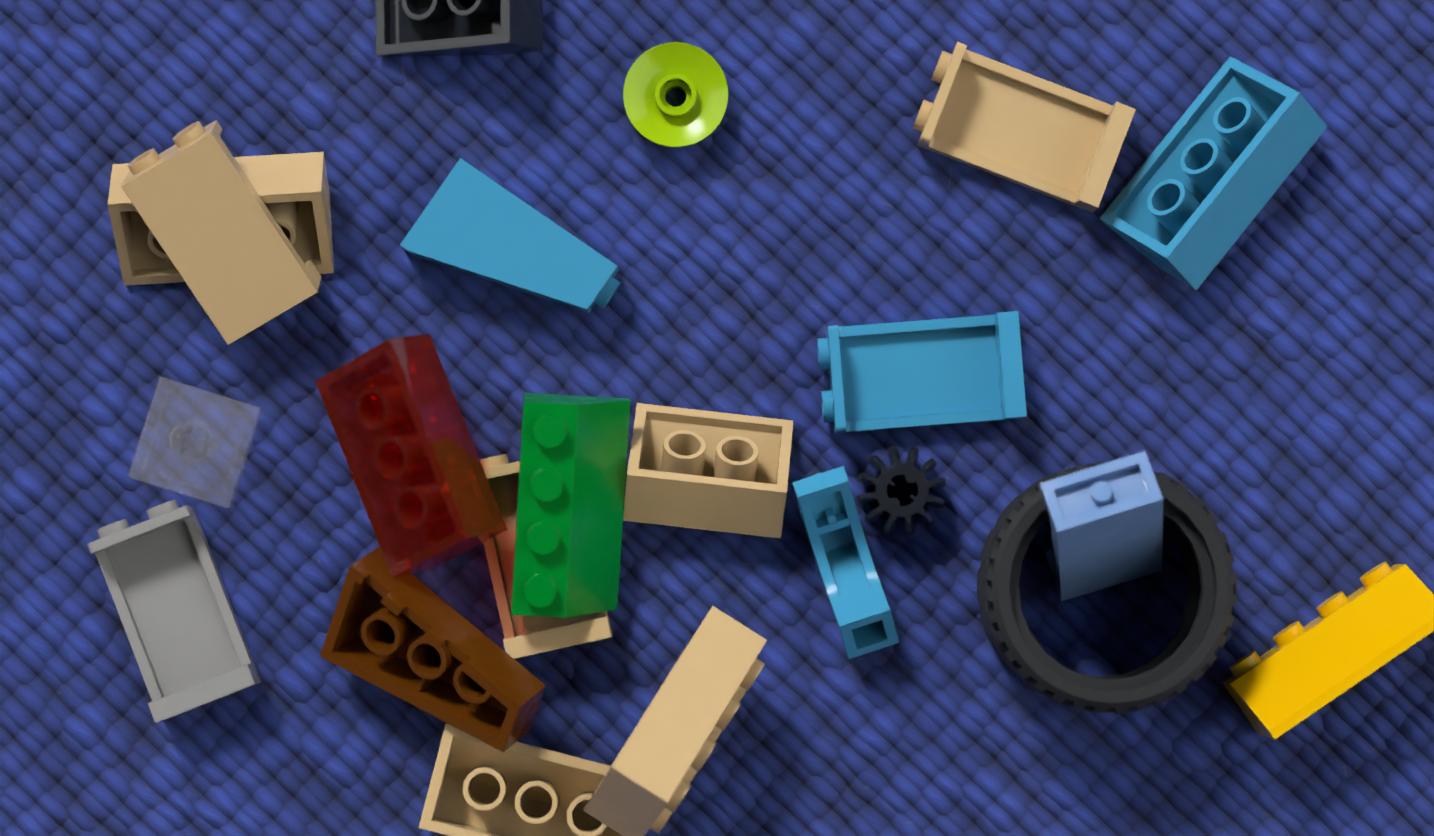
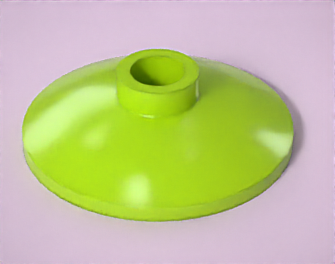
(672, 67)

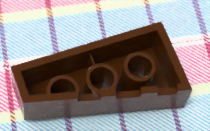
(429, 655)

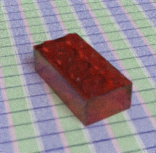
(410, 454)

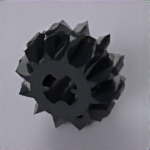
(892, 506)

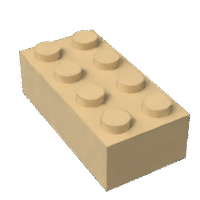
(679, 727)

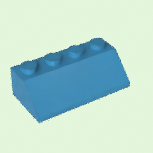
(1214, 171)

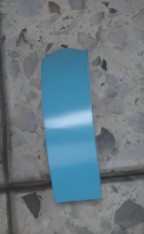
(845, 562)

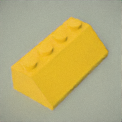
(1333, 650)

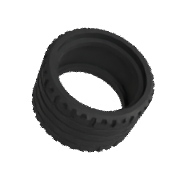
(1184, 657)

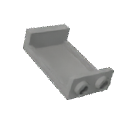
(174, 610)

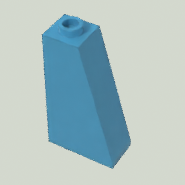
(500, 238)

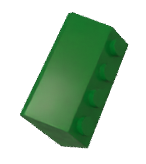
(569, 505)

